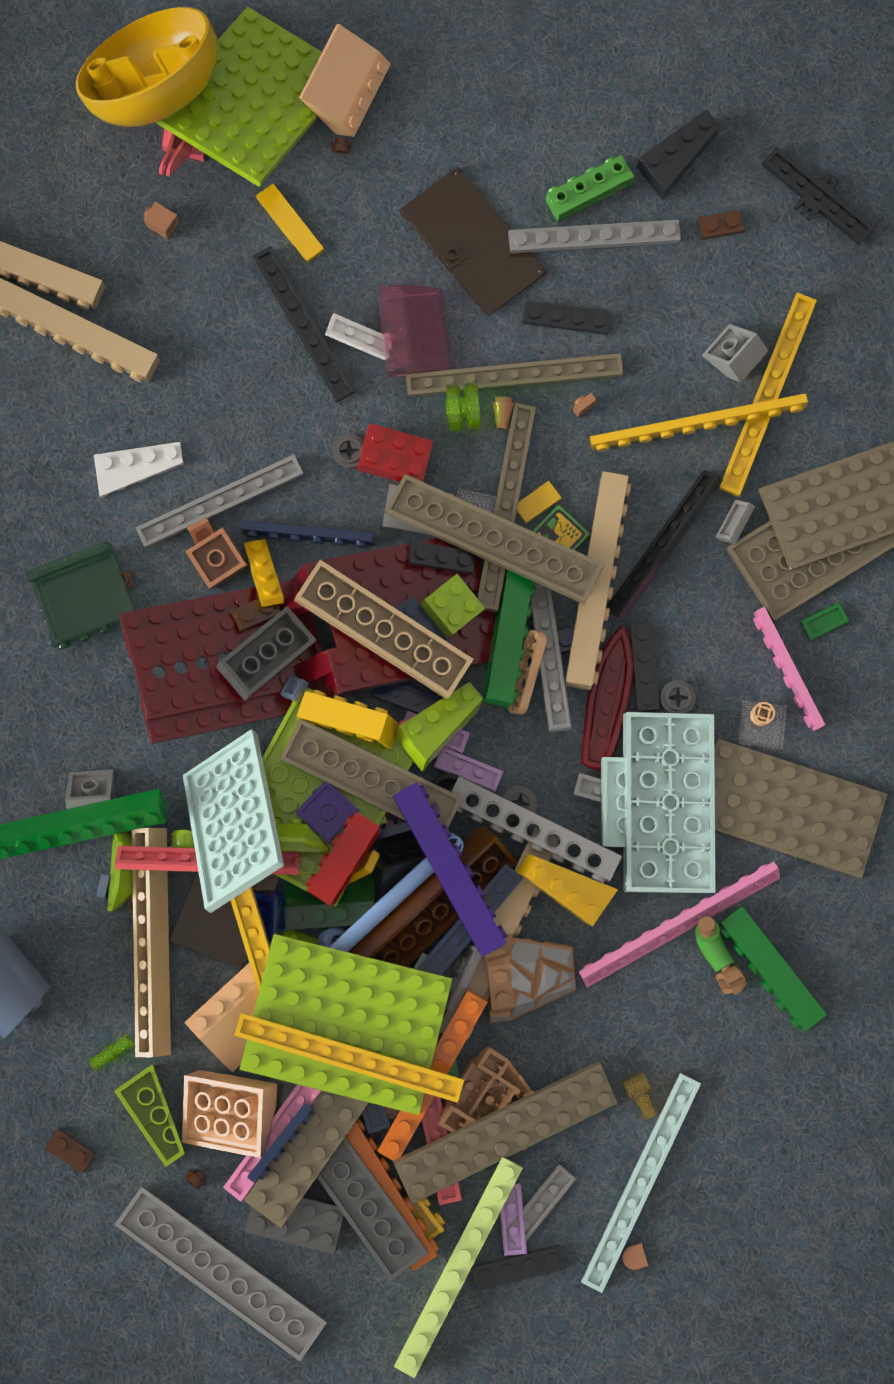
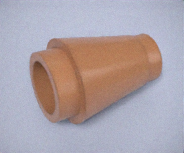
(502, 411)

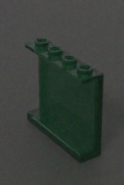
(81, 594)

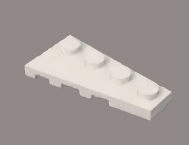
(127, 467)

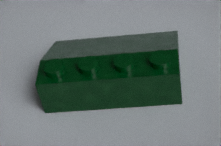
(307, 912)

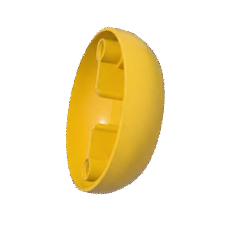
(149, 67)

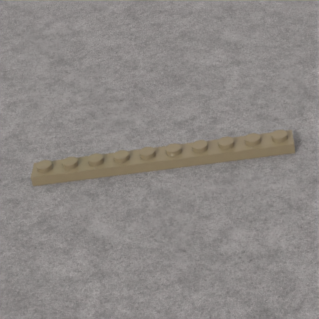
(517, 374)
(507, 496)

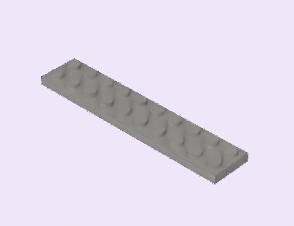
(221, 1273)

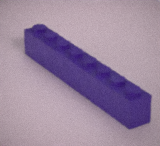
(449, 869)

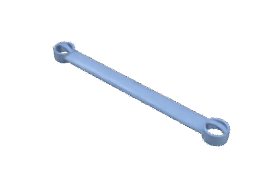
(387, 903)

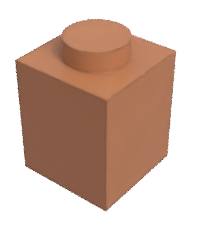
(161, 220)

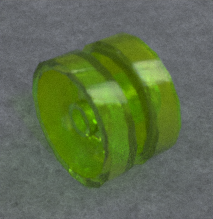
(462, 407)

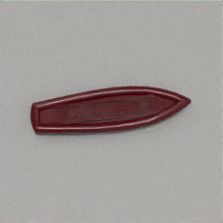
(608, 700)

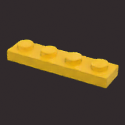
(263, 573)

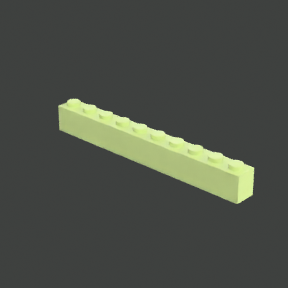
(458, 1267)

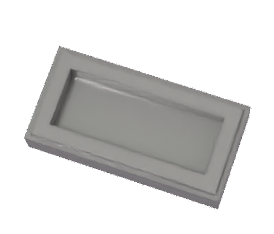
(735, 521)

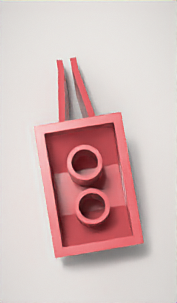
(177, 153)

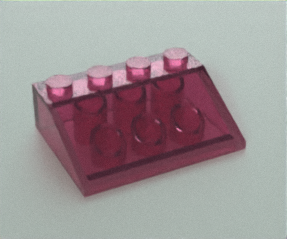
(413, 329)

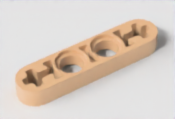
(529, 673)

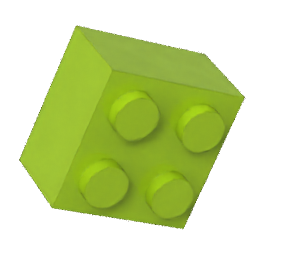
(452, 606)

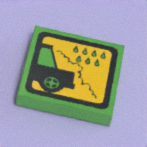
(562, 529)

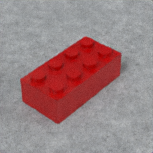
(344, 859)

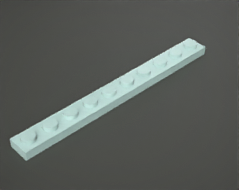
(640, 1183)

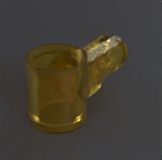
(638, 1090)

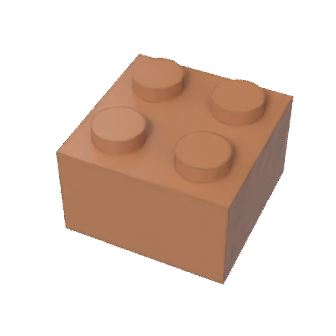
(217, 558)

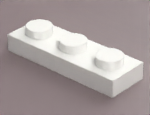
(356, 336)

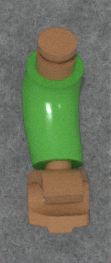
(714, 950)

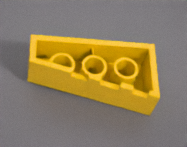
(348, 718)
(573, 891)

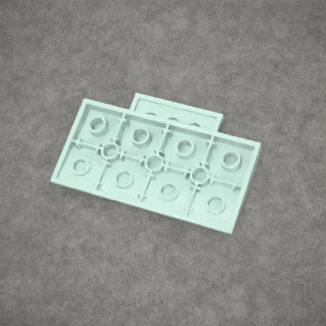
(662, 803)

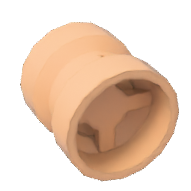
(759, 713)

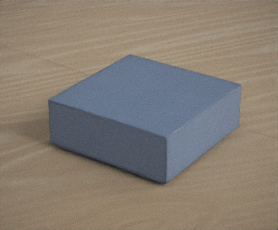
(294, 688)
(103, 887)

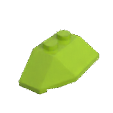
(299, 837)
(120, 879)

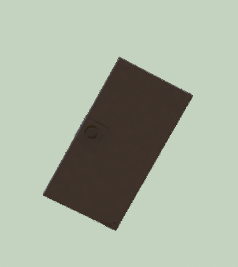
(471, 241)
(215, 932)

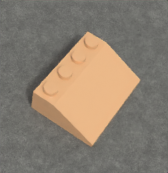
(344, 81)
(219, 1016)
(227, 1112)

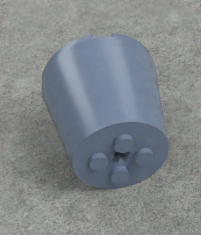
(19, 986)

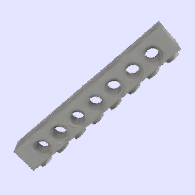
(506, 808)

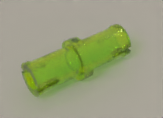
(110, 1052)

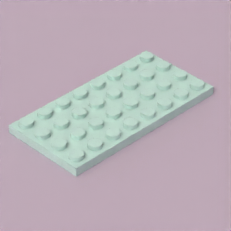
(232, 821)

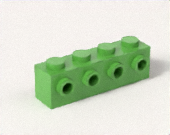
(589, 188)

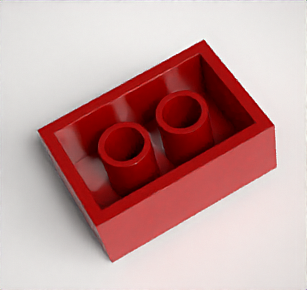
(393, 454)

